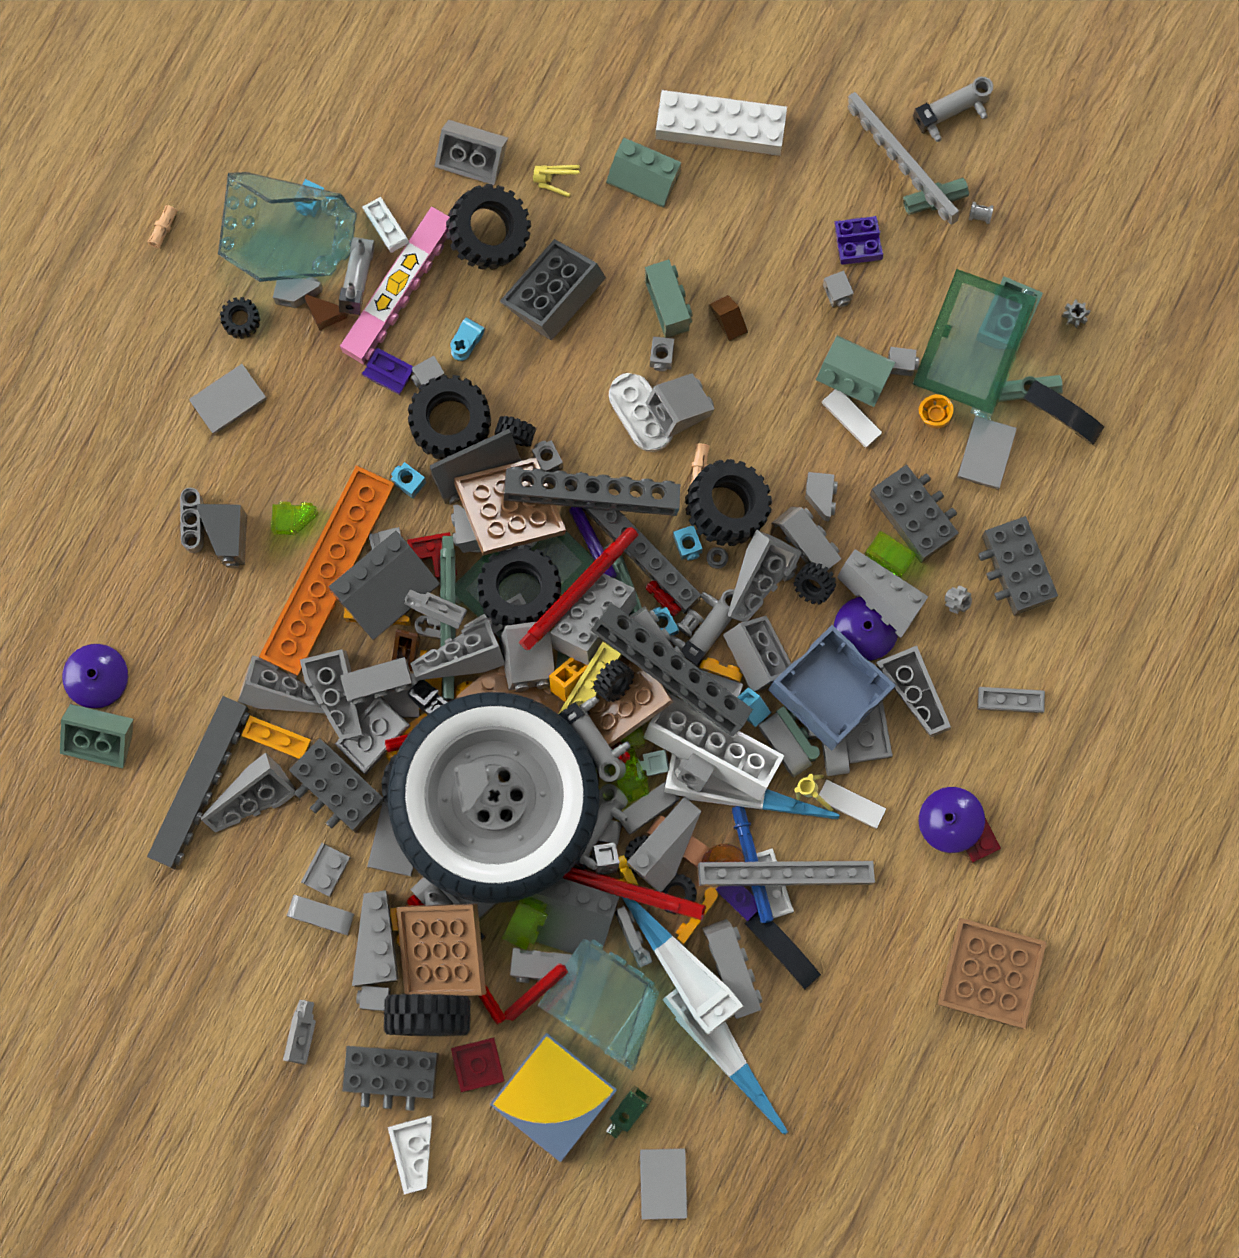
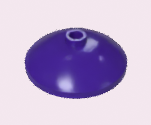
(871, 642)
(105, 686)
(960, 832)

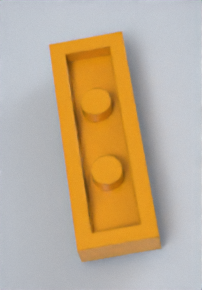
(276, 737)

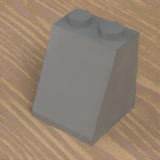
(679, 404)
(523, 666)

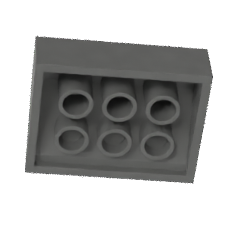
(553, 289)
(485, 455)
(380, 582)
(575, 915)

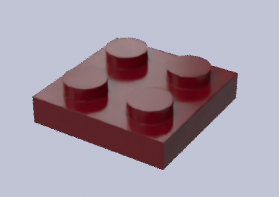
(477, 1064)

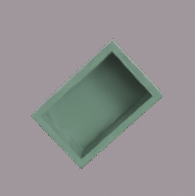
(668, 298)

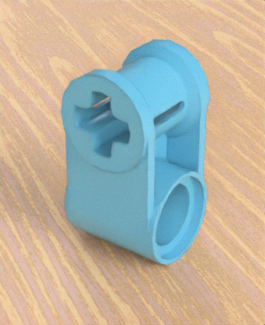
(467, 336)

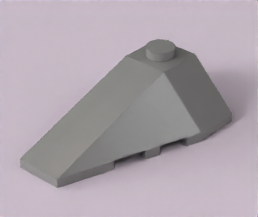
(466, 654)
(324, 680)

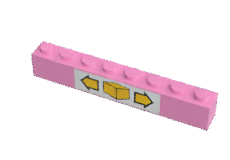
(396, 287)

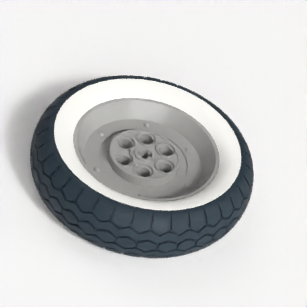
(497, 857)

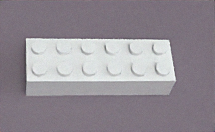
(721, 122)
(737, 759)

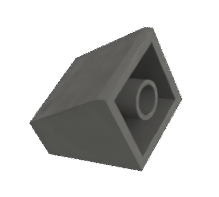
(226, 530)

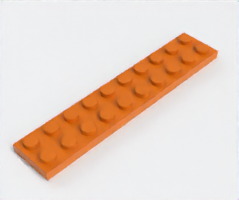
(331, 557)

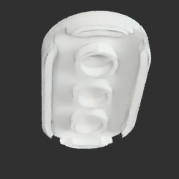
(628, 400)

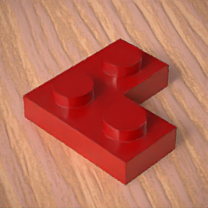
(429, 548)

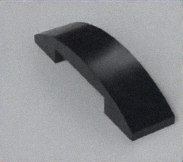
(1064, 411)
(425, 696)
(784, 950)

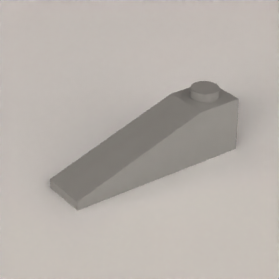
(763, 567)
(273, 689)
(256, 789)
(663, 850)

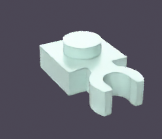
(655, 763)

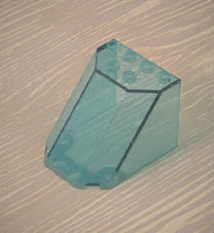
(284, 228)
(605, 1001)

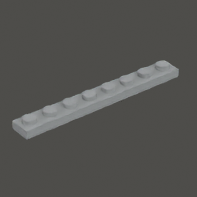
(906, 163)
(786, 873)

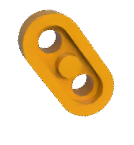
(712, 666)

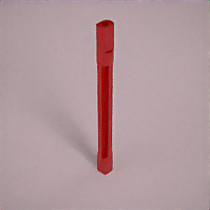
(578, 589)
(636, 893)

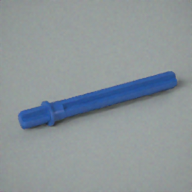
(748, 849)

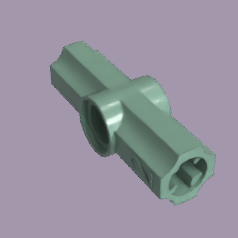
(952, 190)
(1015, 389)

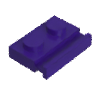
(388, 371)

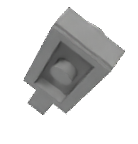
(436, 608)
(632, 937)
(300, 1033)

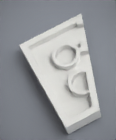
(412, 1152)

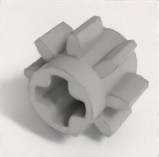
(1080, 310)
(958, 599)

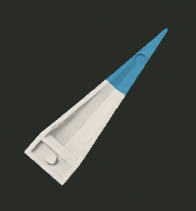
(723, 793)
(700, 989)
(725, 1052)

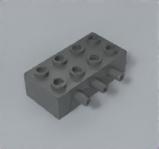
(915, 512)
(1018, 566)
(335, 786)
(390, 1074)

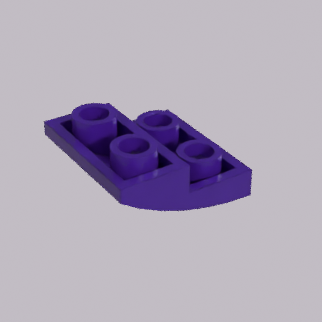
(858, 240)

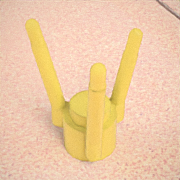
(543, 174)
(809, 788)

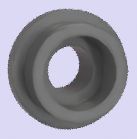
(717, 551)

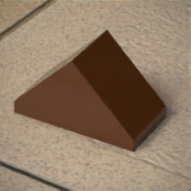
(324, 312)
(729, 317)
(406, 645)

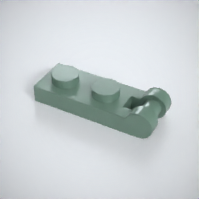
(799, 734)

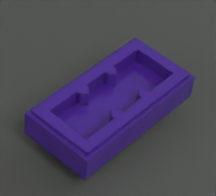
(739, 899)

